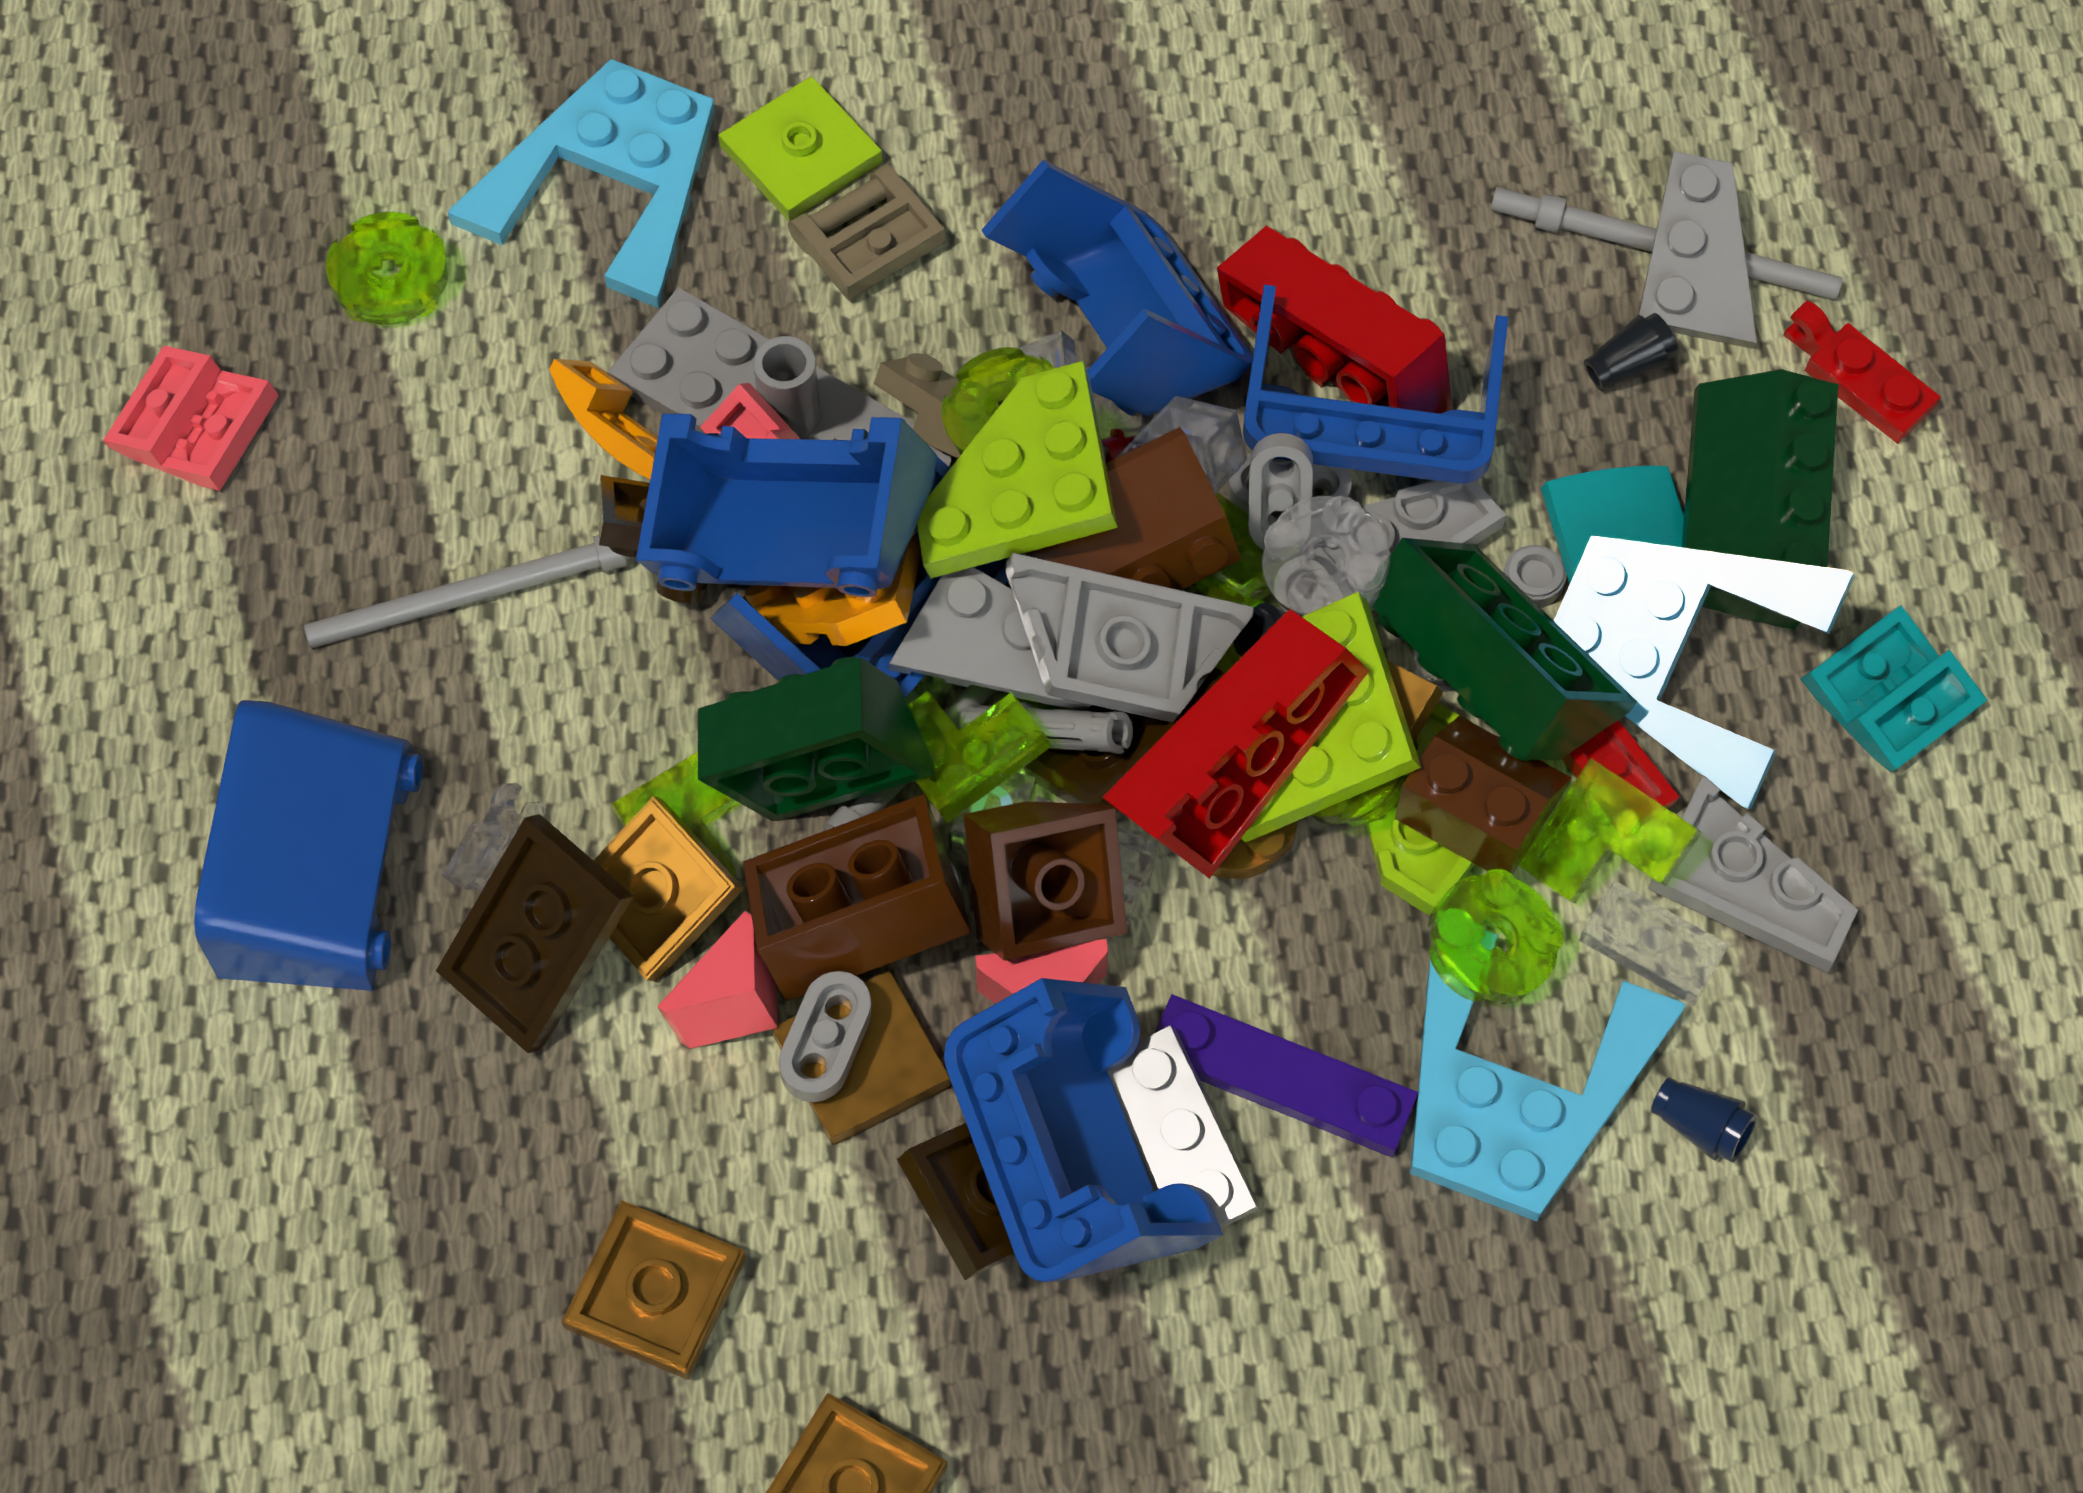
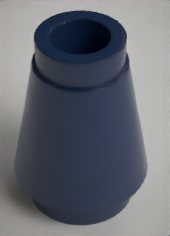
(1705, 1118)

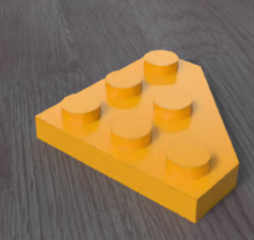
(846, 619)

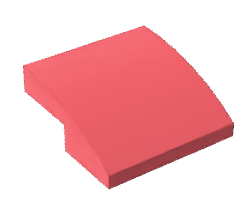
(191, 417)

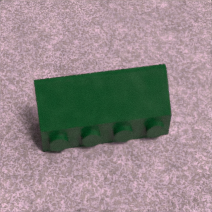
(1761, 475)
(1497, 650)

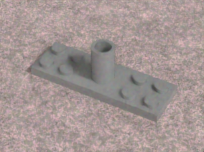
(698, 355)

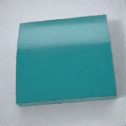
(1615, 504)
(1894, 689)

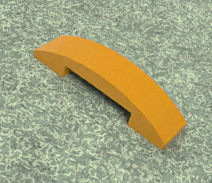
(598, 406)

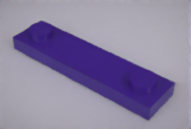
(1291, 1077)

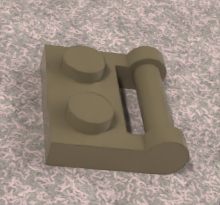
(874, 244)

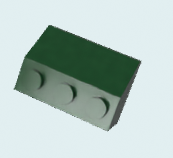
(811, 740)

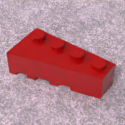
(1338, 325)
(1239, 743)

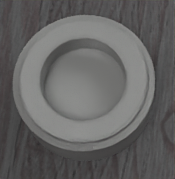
(1537, 573)

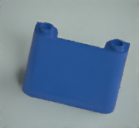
(783, 507)
(301, 849)
(1057, 1136)

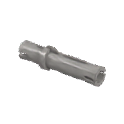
(1072, 728)

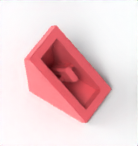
(1075, 963)
(725, 992)

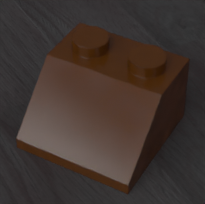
(1479, 797)
(1044, 876)

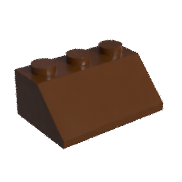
(1165, 518)
(854, 897)

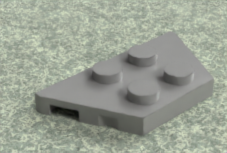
(1120, 637)

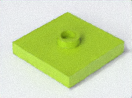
(800, 148)

